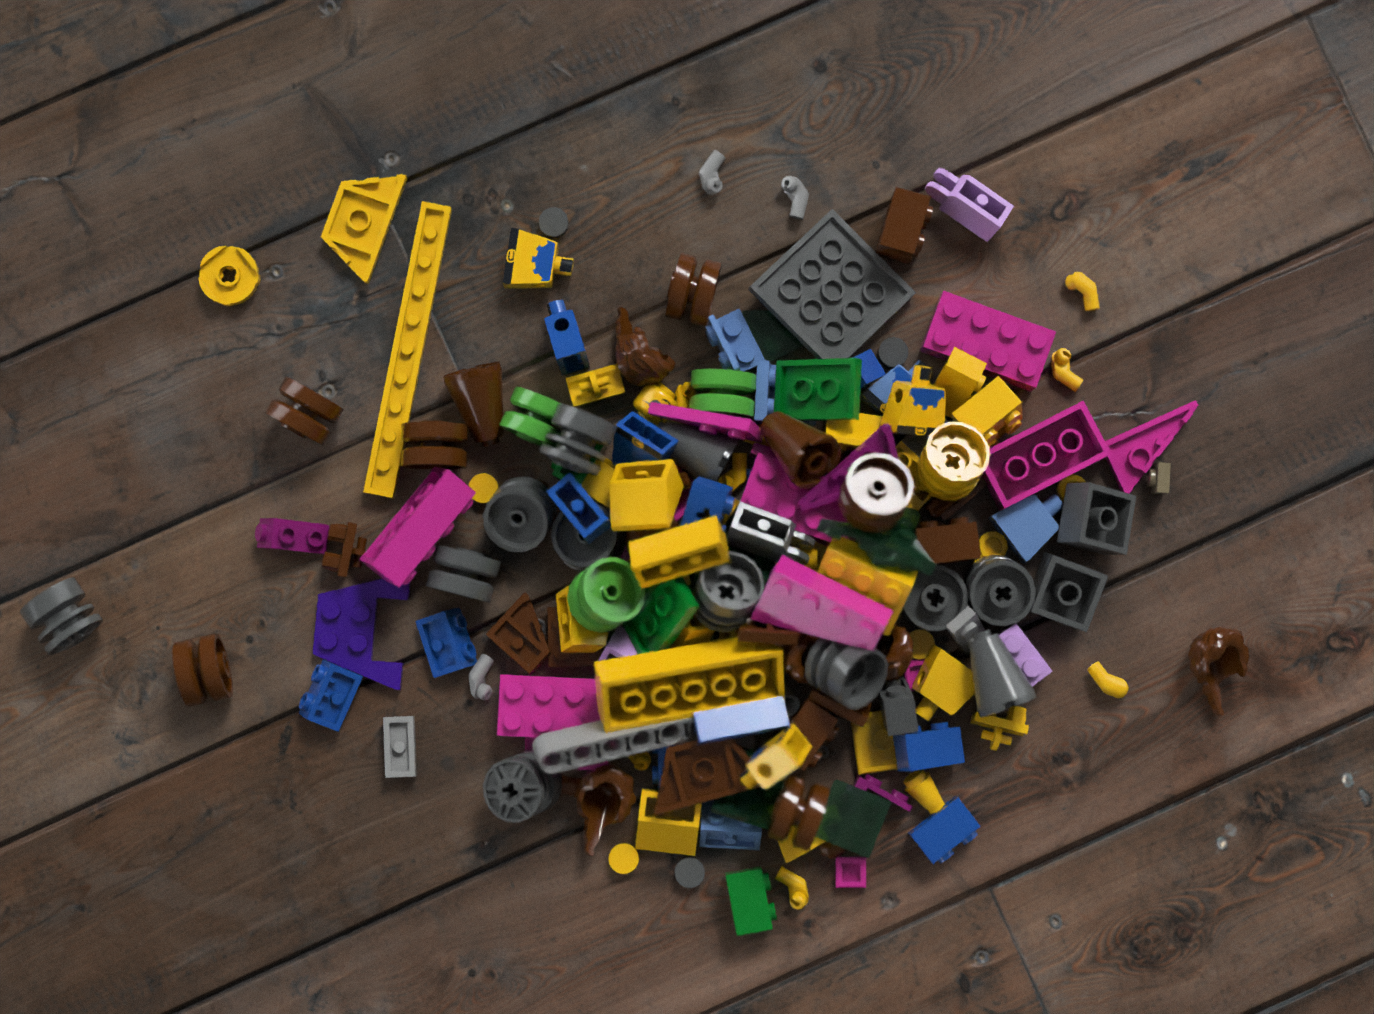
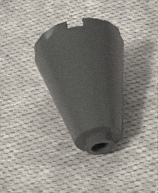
(699, 452)
(996, 675)

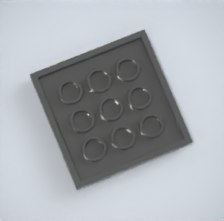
(832, 289)

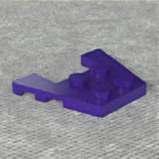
(347, 629)

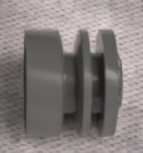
(578, 439)
(728, 593)
(59, 612)
(846, 672)
(520, 788)

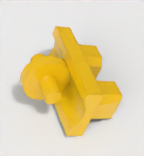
(595, 385)
(1012, 724)

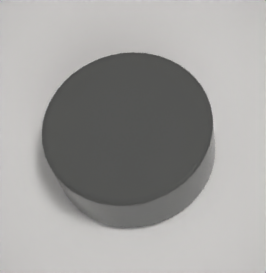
(553, 222)
(892, 352)
(689, 872)

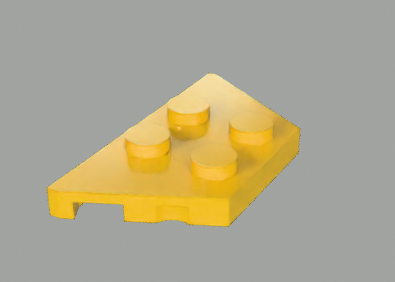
(362, 220)

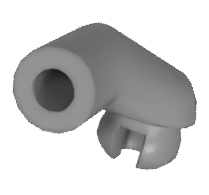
(709, 175)
(798, 195)
(477, 675)

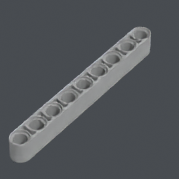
(591, 745)

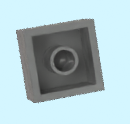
(1096, 518)
(1067, 591)

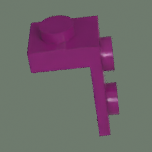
(292, 535)
(874, 785)

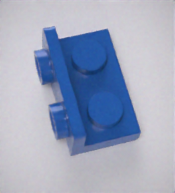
(446, 642)
(329, 695)

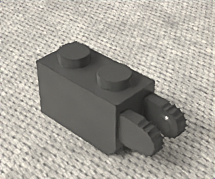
(767, 535)

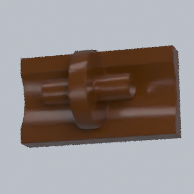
(340, 562)

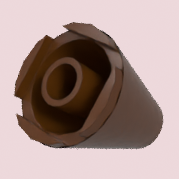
(479, 400)
(800, 448)

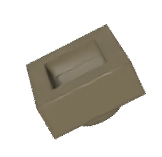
(1159, 478)

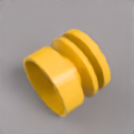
(952, 461)

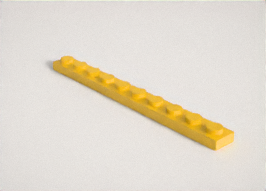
(407, 348)

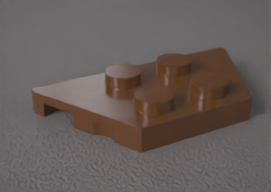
(700, 773)

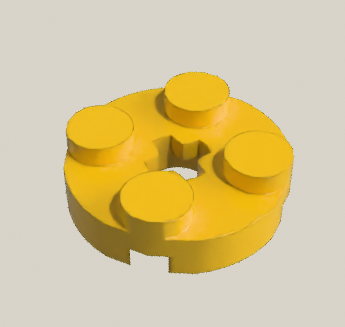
(230, 258)

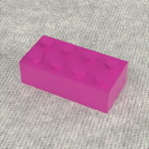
(1008, 344)
(1043, 455)
(774, 492)
(418, 526)
(544, 704)

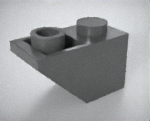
(897, 707)

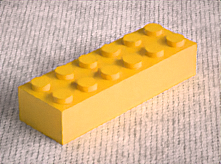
(684, 681)

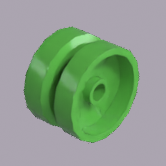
(722, 392)
(535, 421)
(605, 595)

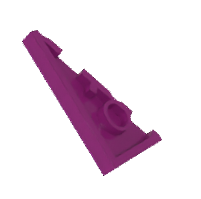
(828, 488)

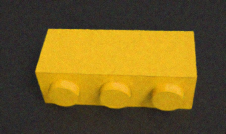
(678, 552)

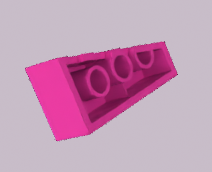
(819, 607)

